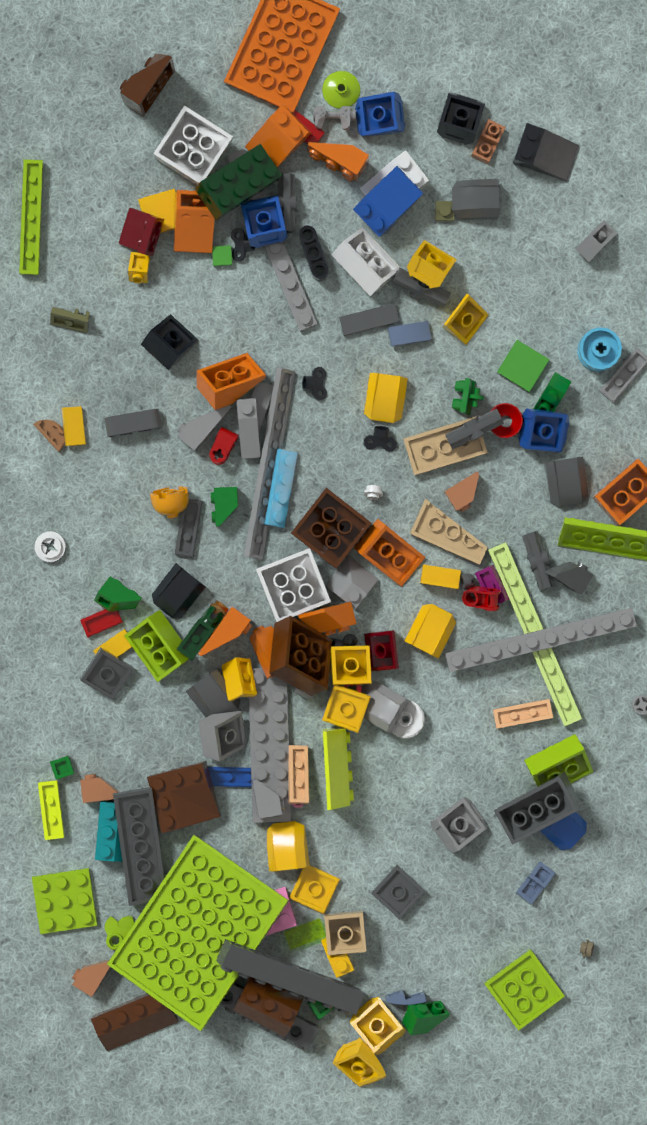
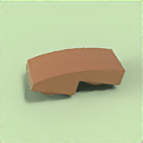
(488, 141)

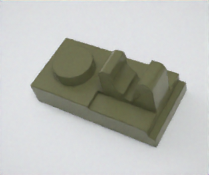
(70, 320)

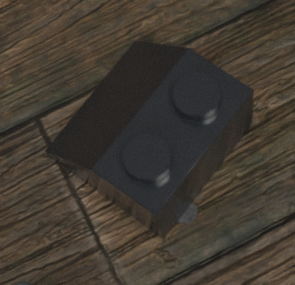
(169, 341)

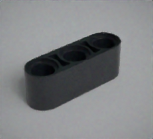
(308, 245)

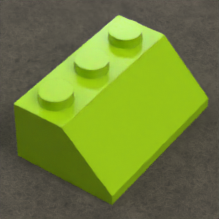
(156, 645)
(561, 757)

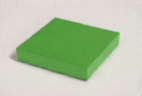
(523, 366)

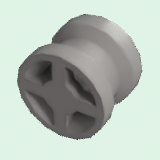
(642, 707)

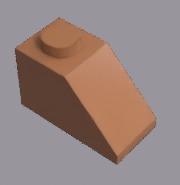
(463, 493)
(96, 789)
(90, 977)

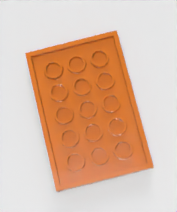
(281, 49)

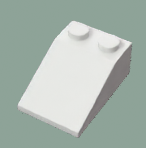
(407, 165)

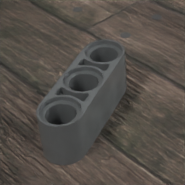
(133, 422)

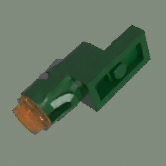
(202, 630)

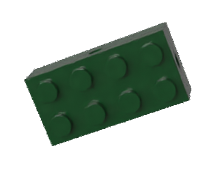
(238, 182)

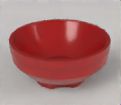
(514, 413)

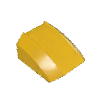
(430, 264)
(385, 397)
(431, 629)
(287, 846)
(377, 1025)
(359, 1063)

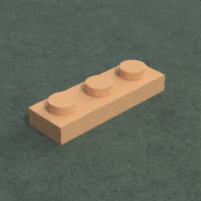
(522, 713)
(298, 775)

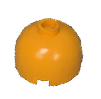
(170, 501)

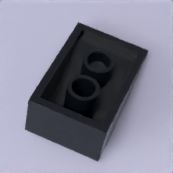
(545, 152)

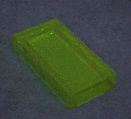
(304, 933)

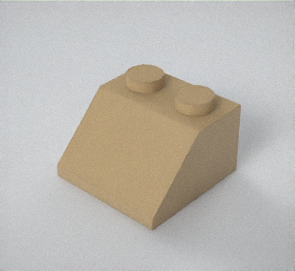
(345, 932)

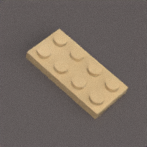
(432, 450)

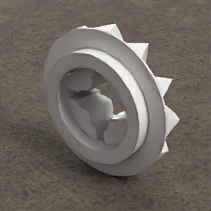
(41, 549)

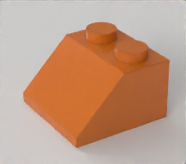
(330, 618)

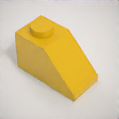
(340, 963)

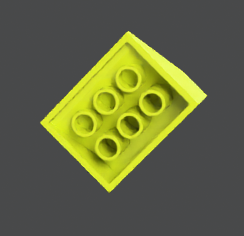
(336, 768)

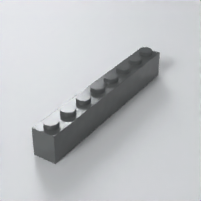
(289, 977)

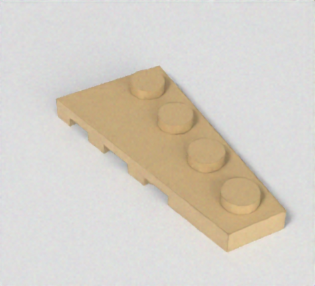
(445, 533)

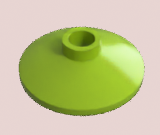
(341, 98)

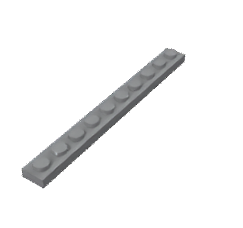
(286, 274)
(272, 441)
(540, 639)

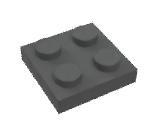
(106, 673)
(398, 891)

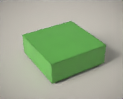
(222, 255)

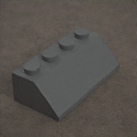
(538, 808)

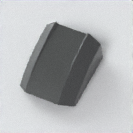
(476, 199)
(566, 481)
(211, 695)

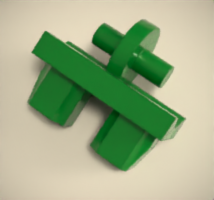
(469, 398)

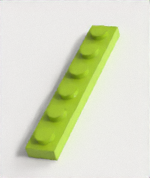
(31, 217)

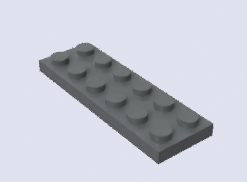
(139, 844)

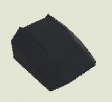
(460, 118)
(177, 592)

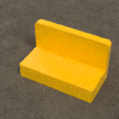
(440, 576)
(239, 678)

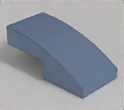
(409, 333)
(535, 882)
(399, 998)

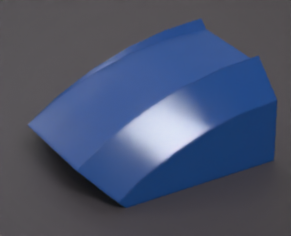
(380, 114)
(264, 221)
(543, 430)
(566, 832)

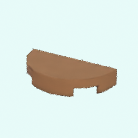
(52, 432)

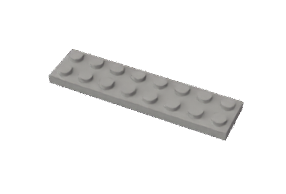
(269, 741)

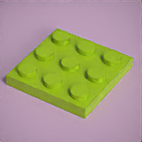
(64, 901)
(524, 989)

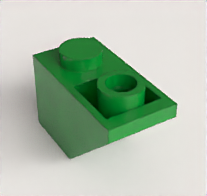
(553, 393)
(225, 504)
(116, 597)
(424, 1017)

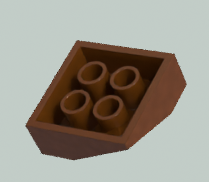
(145, 86)
(331, 528)
(300, 656)
(184, 796)
(268, 1006)

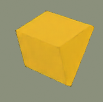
(465, 319)
(350, 665)

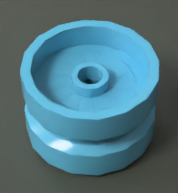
(607, 341)

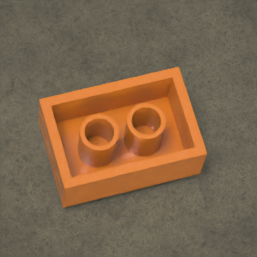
(624, 493)

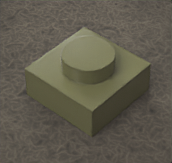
(443, 211)

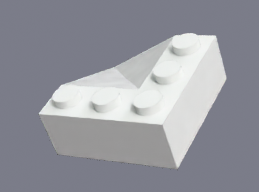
(193, 146)
(293, 585)

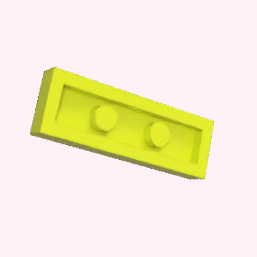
(51, 810)

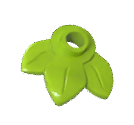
(117, 929)

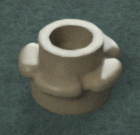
(587, 948)

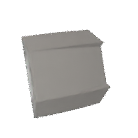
(384, 706)
(458, 825)

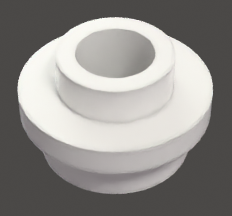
(373, 492)

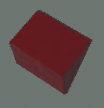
(382, 650)

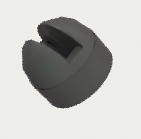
(466, 581)

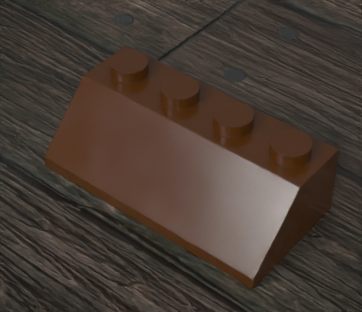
(131, 1021)

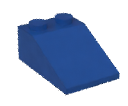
(388, 201)

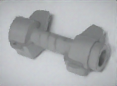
(345, 115)

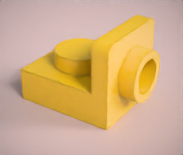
(138, 267)

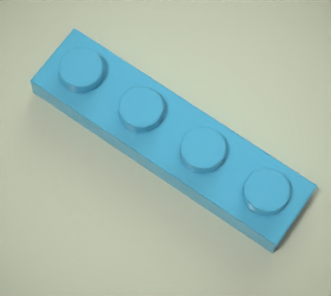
(281, 488)

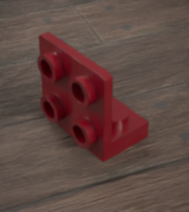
(141, 231)

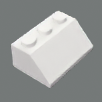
(365, 261)

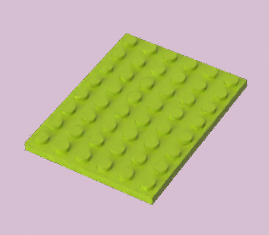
(183, 928)

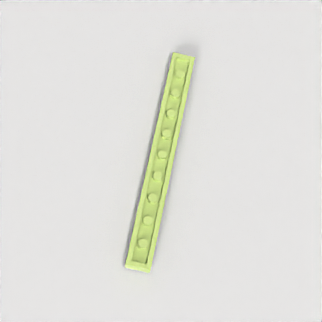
(529, 623)

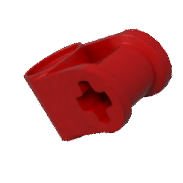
(225, 443)
(485, 598)

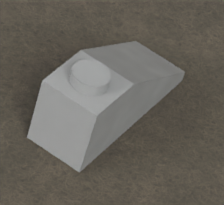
(248, 428)
(199, 429)

